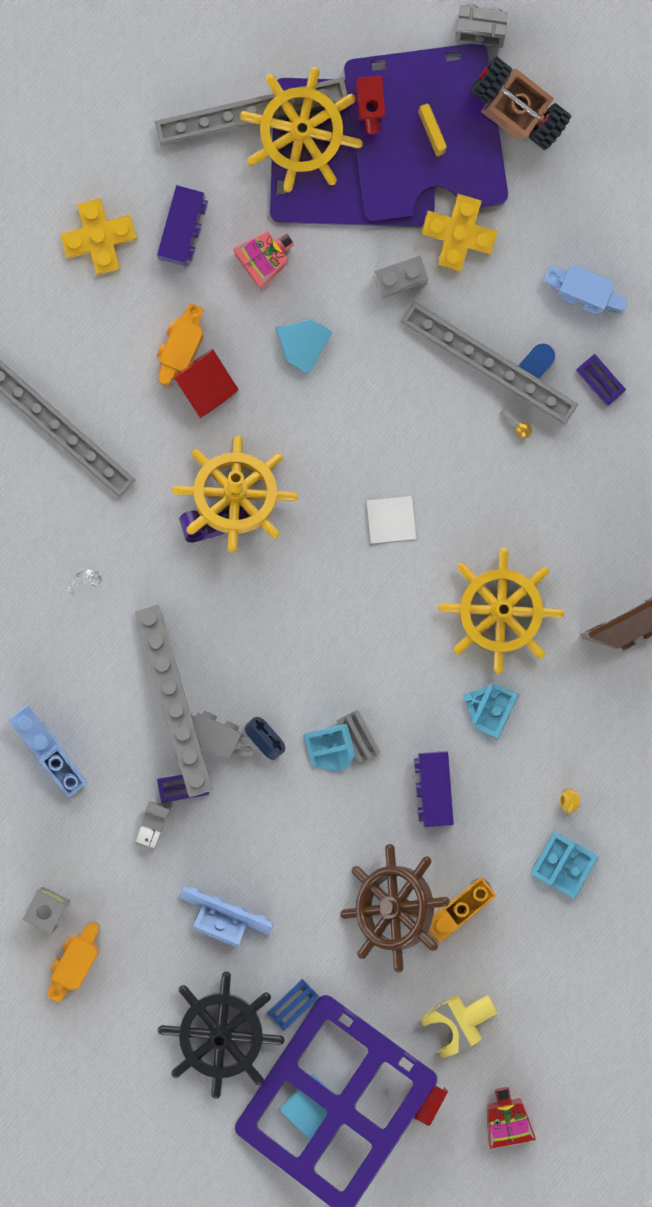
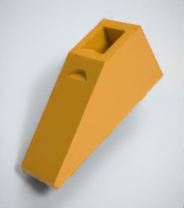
(460, 909)

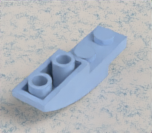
(48, 750)

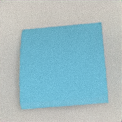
(564, 865)
(304, 1111)

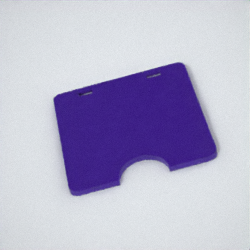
(400, 159)
(317, 201)

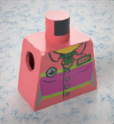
(263, 257)

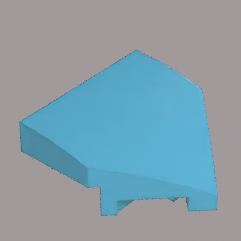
(303, 343)
(491, 708)

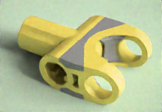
(461, 1021)

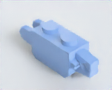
(586, 289)

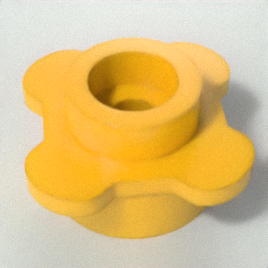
(569, 800)

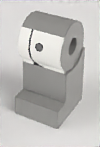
(152, 825)

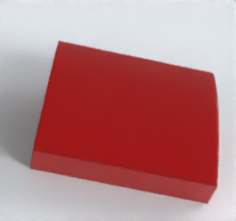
(206, 383)

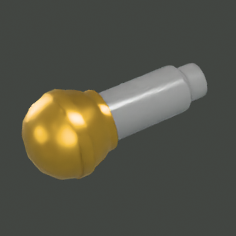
(522, 428)

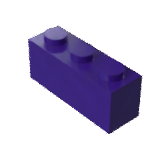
(182, 226)
(434, 789)

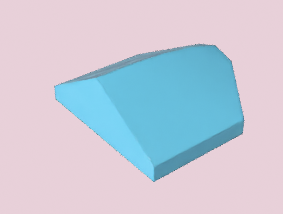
(330, 748)

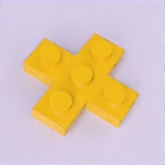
(459, 232)
(98, 236)

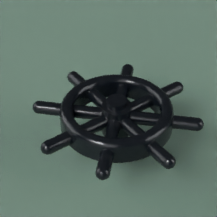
(221, 1035)

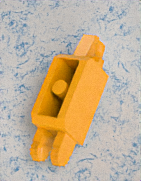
(182, 344)
(75, 963)

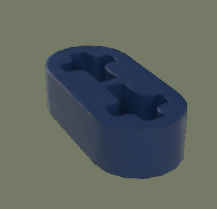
(265, 738)

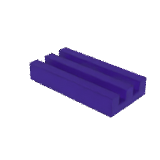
(592, 384)
(162, 789)

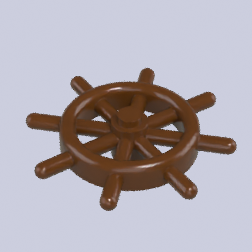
(395, 908)

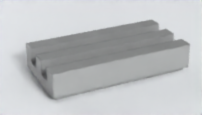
(367, 754)

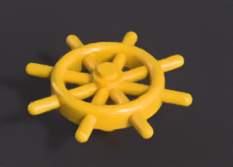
(301, 129)
(235, 493)
(501, 610)

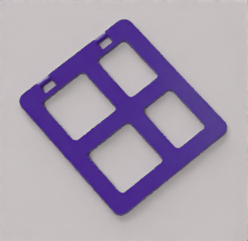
(340, 1108)

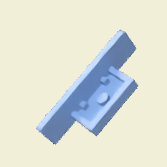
(223, 920)

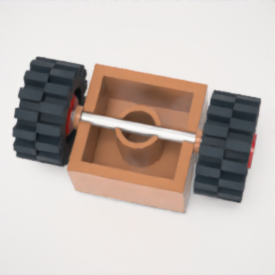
(519, 104)

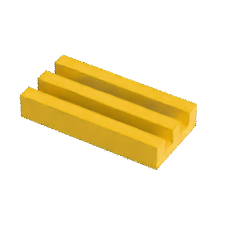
(432, 129)

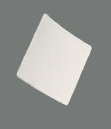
(391, 519)

